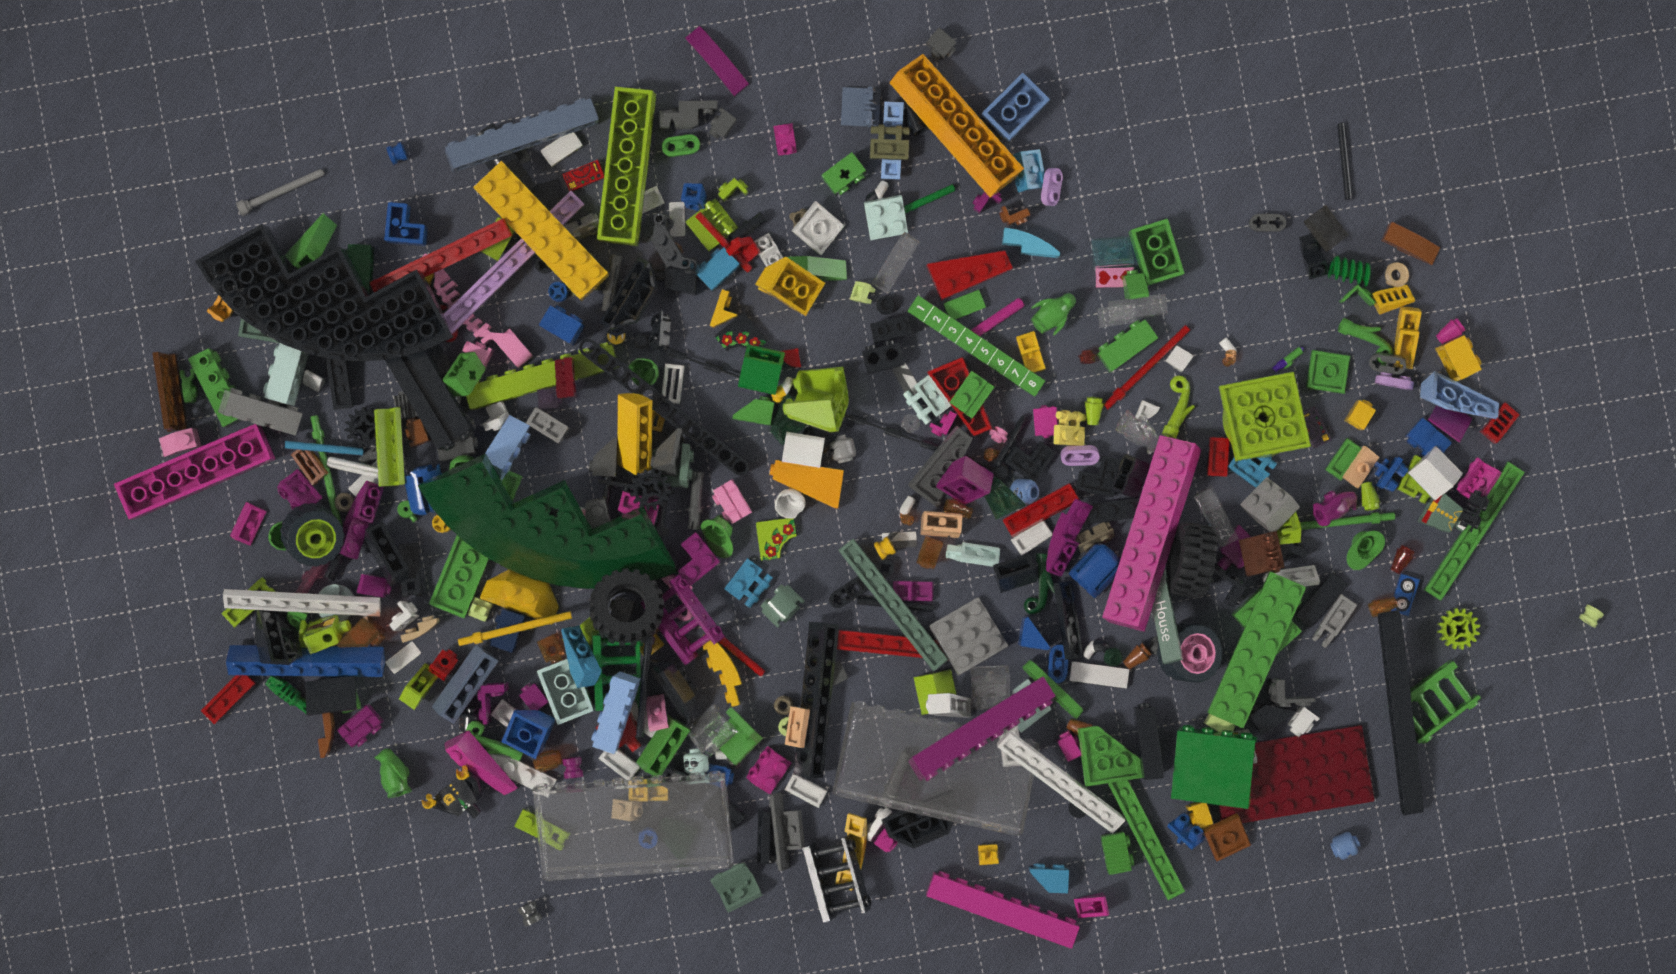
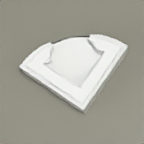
(1146, 410)

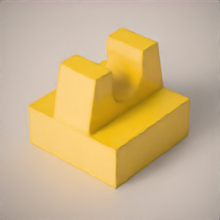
(988, 854)

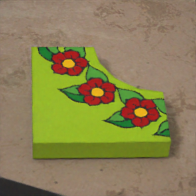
(773, 535)

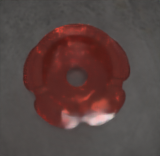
(1087, 357)

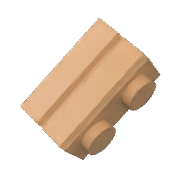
(941, 524)

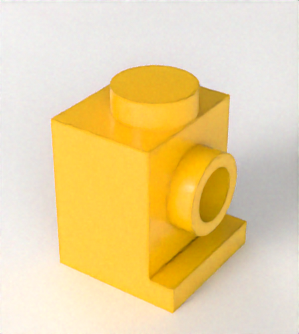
(1200, 814)

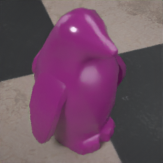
(1334, 506)

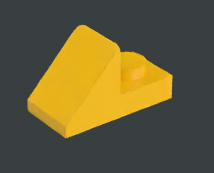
(720, 315)

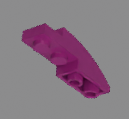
(358, 518)
(1063, 538)

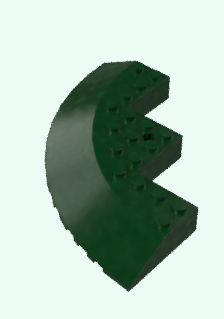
(537, 536)

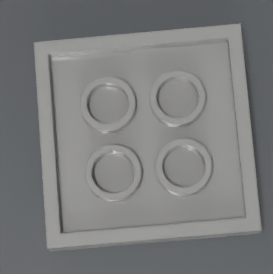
(968, 636)

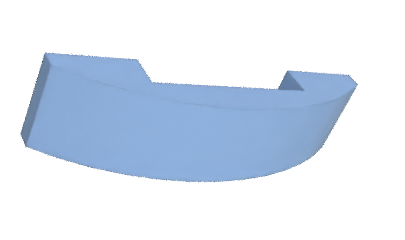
(892, 116)

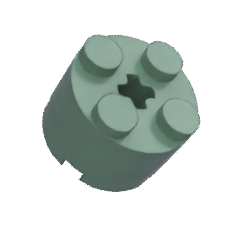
(782, 605)

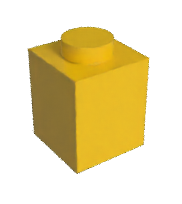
(1360, 414)

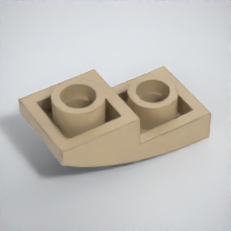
(425, 626)

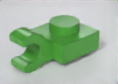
(190, 391)

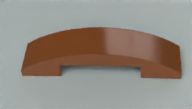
(326, 742)

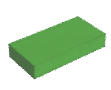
(964, 305)
(1343, 459)

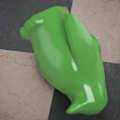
(1053, 313)
(393, 774)

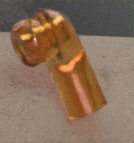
(991, 453)

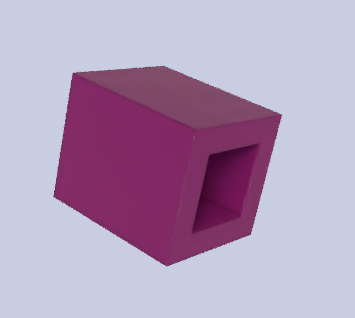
(533, 696)

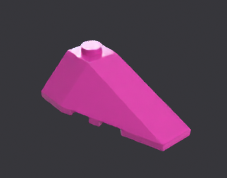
(468, 751)

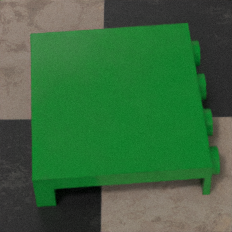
(1213, 766)

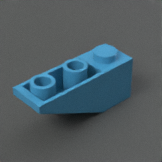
(580, 657)

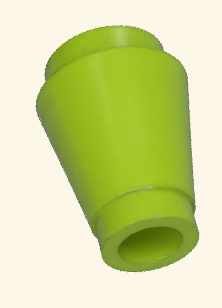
(1093, 410)
(1370, 499)

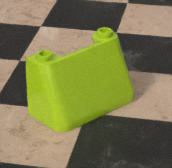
(820, 398)

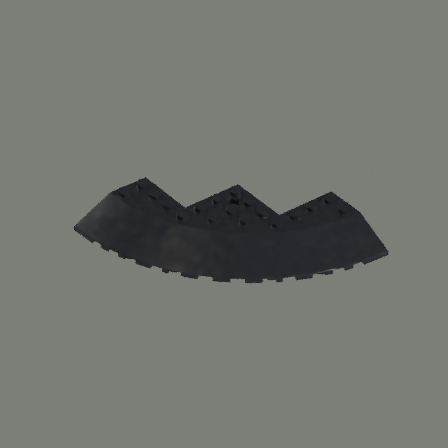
(321, 311)

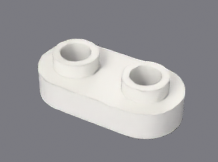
(875, 828)

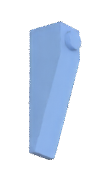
(1457, 397)

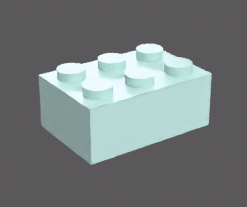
(285, 374)
(562, 693)

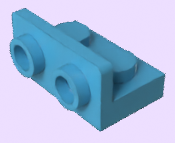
(1033, 172)

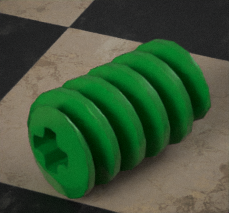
(1350, 270)

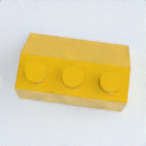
(791, 284)

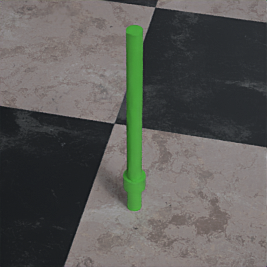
(318, 435)
(1374, 518)

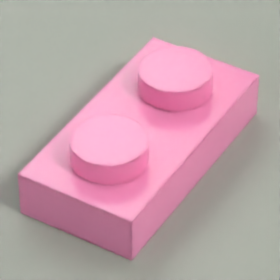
(657, 713)

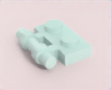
(931, 395)

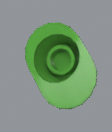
(718, 534)
(1364, 548)

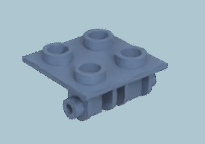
(860, 106)

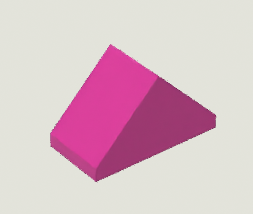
(1091, 906)

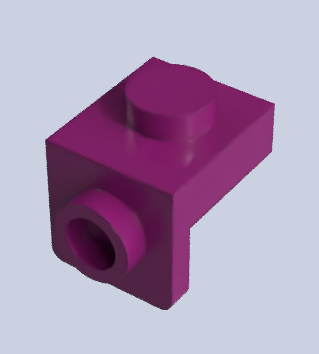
(980, 201)

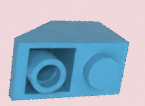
(1053, 879)

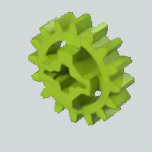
(1463, 623)

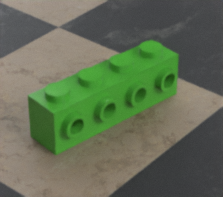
(213, 381)

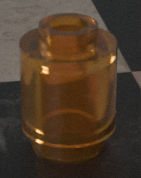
(548, 760)

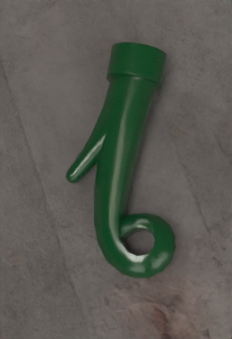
(1044, 582)

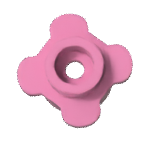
(998, 435)

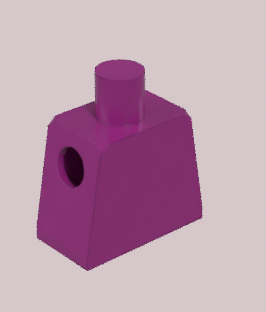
(1232, 551)

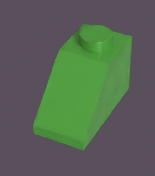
(1134, 285)
(757, 411)

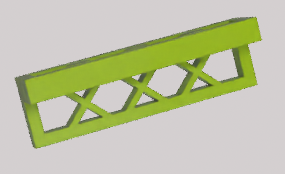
(389, 447)

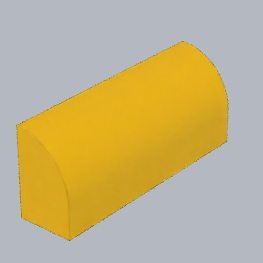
(634, 432)

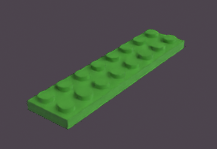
(465, 568)
(1256, 649)

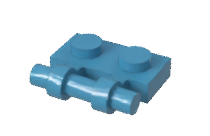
(1250, 471)
(743, 580)

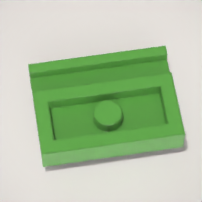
(972, 394)

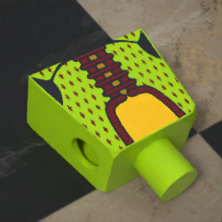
(324, 633)

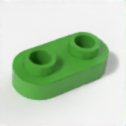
(680, 145)

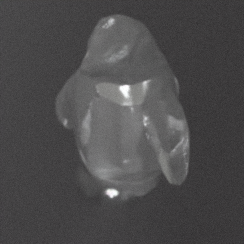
(1138, 431)

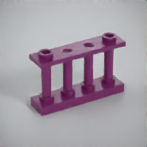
(676, 635)

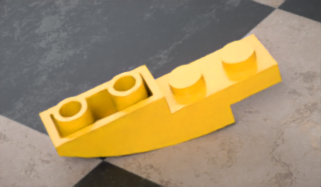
(720, 660)

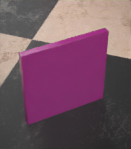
(1451, 422)

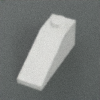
(949, 705)

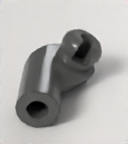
(369, 455)

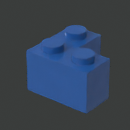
(398, 228)
(562, 325)

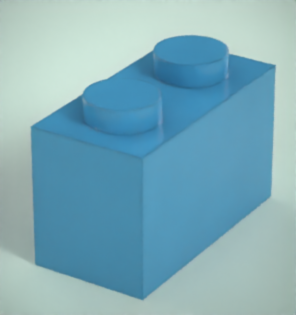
(717, 269)

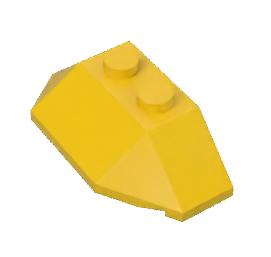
(521, 595)

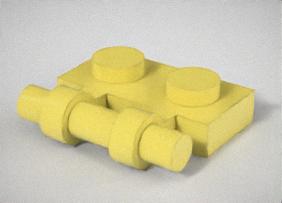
(1069, 435)

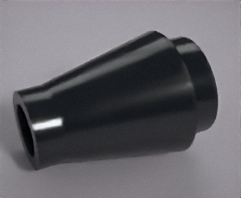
(914, 122)

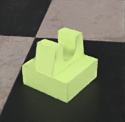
(861, 291)
(480, 609)

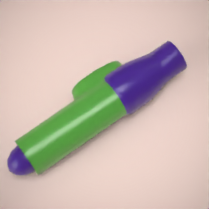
(1288, 360)

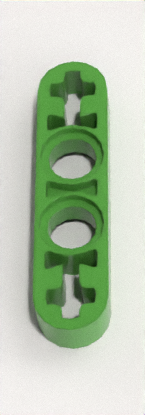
(1061, 696)

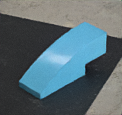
(1029, 243)

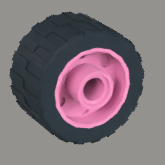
(1200, 654)

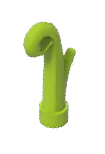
(1180, 412)

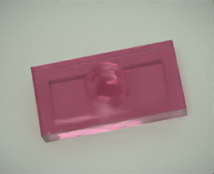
(309, 579)

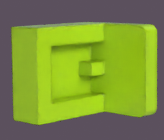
(728, 189)

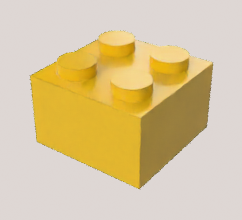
(1459, 358)

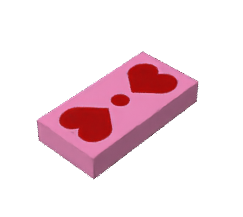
(1110, 277)

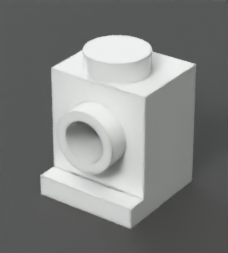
(1302, 721)

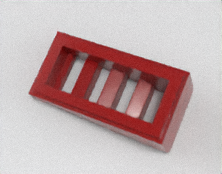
(1489, 434)

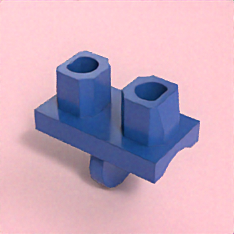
(1395, 466)
(1186, 832)

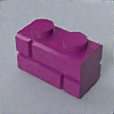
(360, 726)

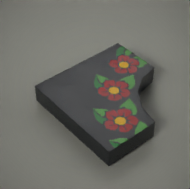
(740, 333)

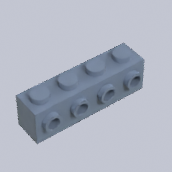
(465, 684)

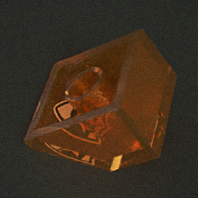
(364, 634)

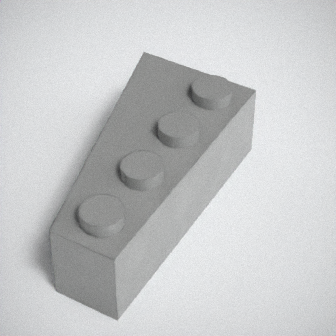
(259, 411)

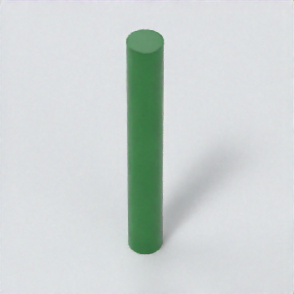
(929, 198)

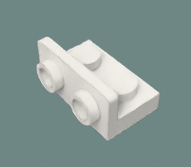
(403, 619)

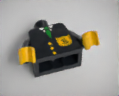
(458, 795)

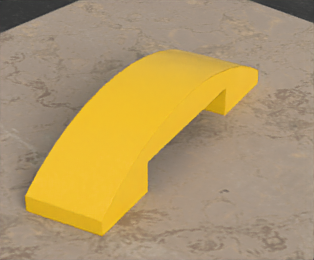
(857, 828)

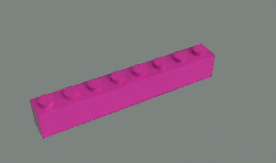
(1003, 910)

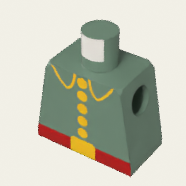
(1442, 514)

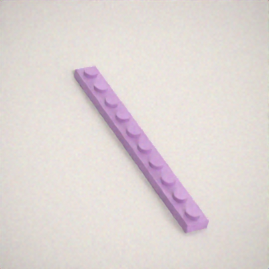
(504, 268)

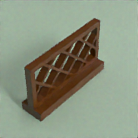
(170, 391)

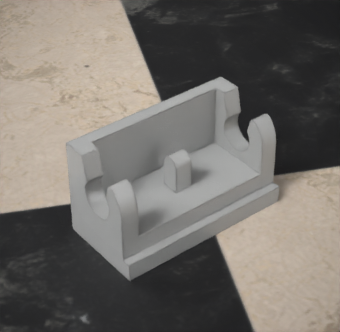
(547, 425)

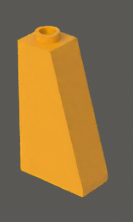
(819, 483)

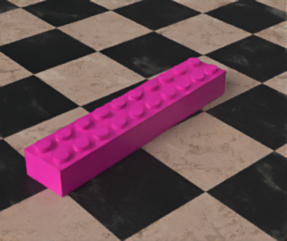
(1152, 533)

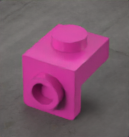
(785, 139)

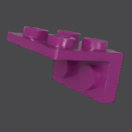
(484, 694)

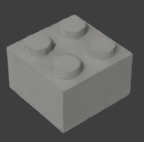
(1270, 505)

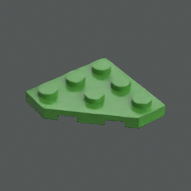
(1105, 758)

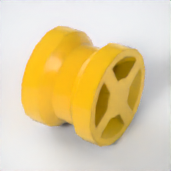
(438, 524)
(884, 548)

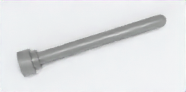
(246, 206)

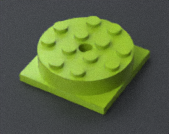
(1278, 402)

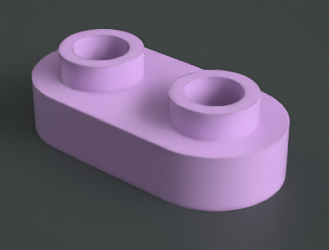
(1051, 186)
(1387, 380)
(1078, 455)

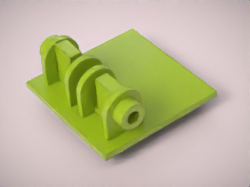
(718, 217)

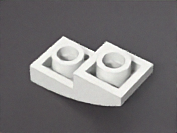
(768, 250)

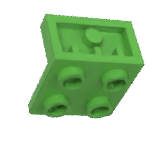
(742, 741)

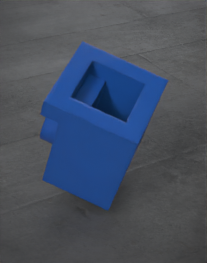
(691, 200)

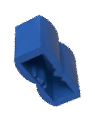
(1426, 437)

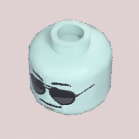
(695, 762)

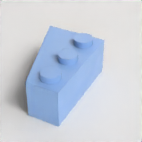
(507, 445)

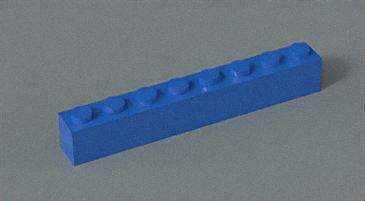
(327, 662)

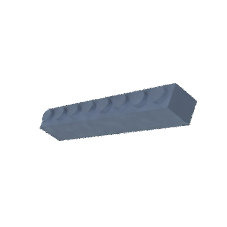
(521, 135)

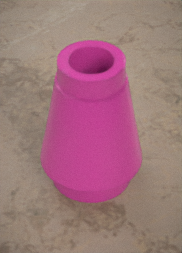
(1450, 331)

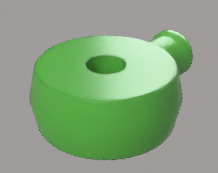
(406, 514)

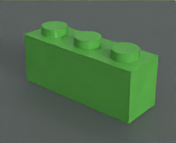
(1126, 345)
(663, 747)

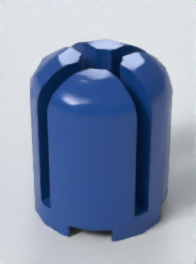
(416, 499)
(1096, 569)

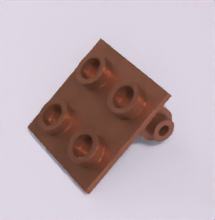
(1261, 553)

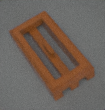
(314, 459)

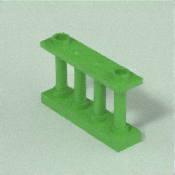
(1432, 682)

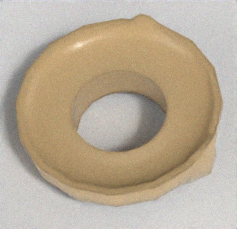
(1404, 274)

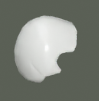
(789, 503)

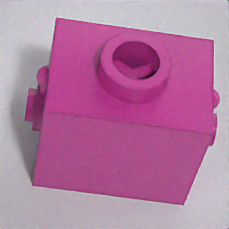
(1045, 420)

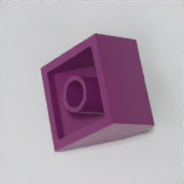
(966, 480)

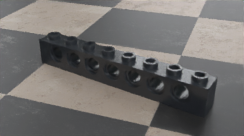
(817, 697)

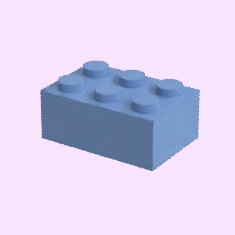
(1015, 107)

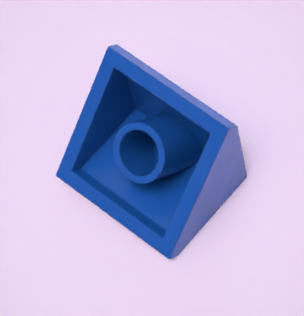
(1030, 636)

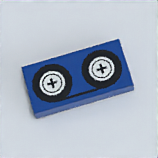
(1405, 593)

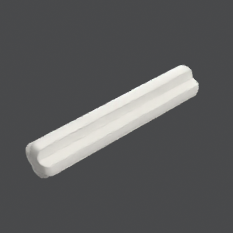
(351, 466)

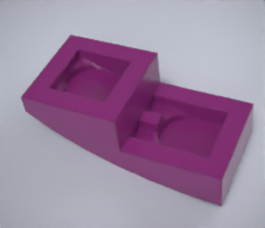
(914, 590)

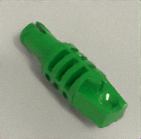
(286, 692)

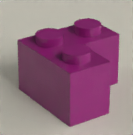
(702, 562)

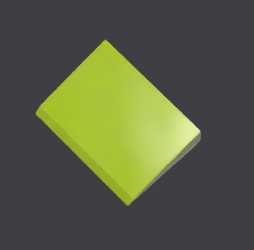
(933, 683)

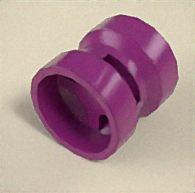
(572, 767)

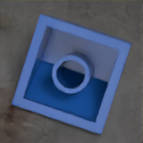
(528, 731)

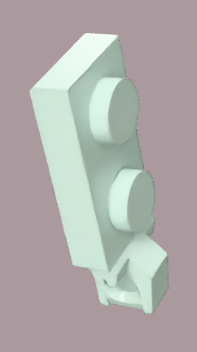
(974, 554)

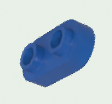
(1057, 663)

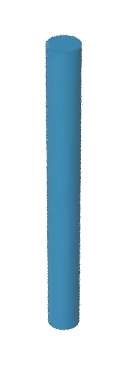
(323, 448)

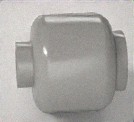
(842, 449)

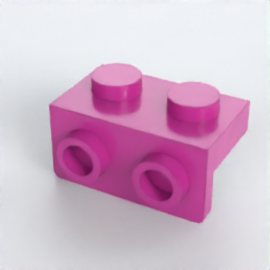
(1479, 477)
(768, 770)

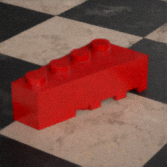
(965, 273)
(948, 380)

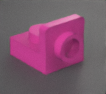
(946, 421)

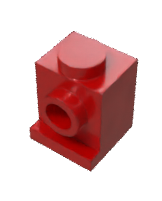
(440, 670)

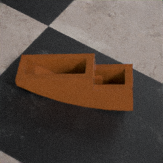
(1410, 243)

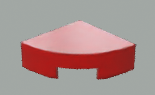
(792, 358)

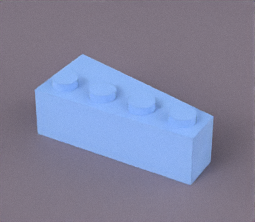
(615, 712)

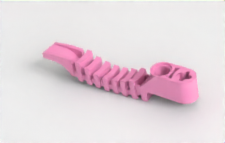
(506, 341)

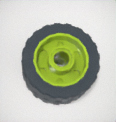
(312, 534)

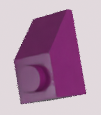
(373, 585)

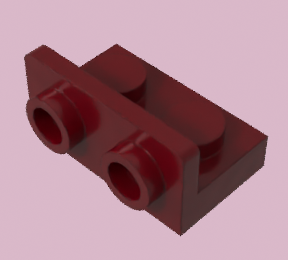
(565, 378)

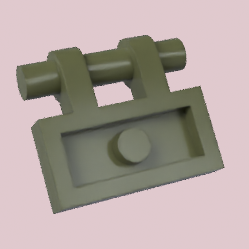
(887, 148)

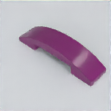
(717, 60)

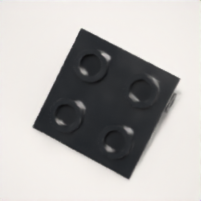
(1468, 519)

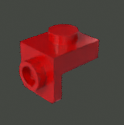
(745, 247)

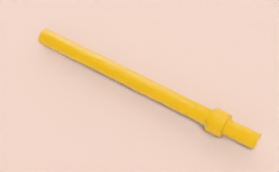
(478, 637)

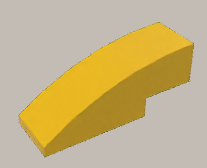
(1407, 335)

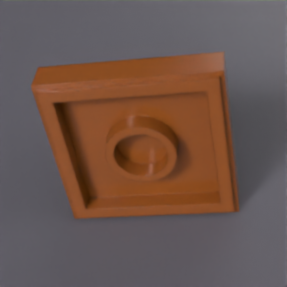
(1226, 837)

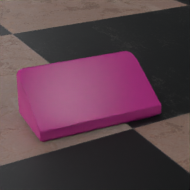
(248, 523)

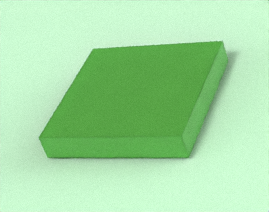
(1328, 372)

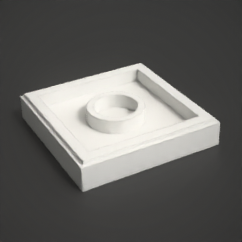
(818, 228)

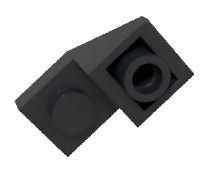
(1313, 257)

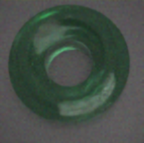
(1116, 659)

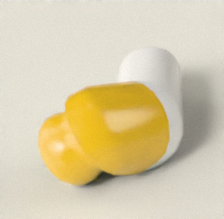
(782, 390)

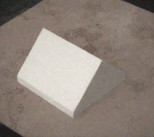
(803, 449)
(1435, 473)

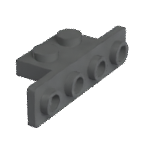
(787, 830)

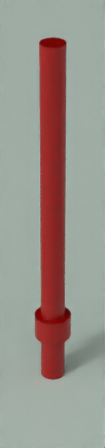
(1120, 392)

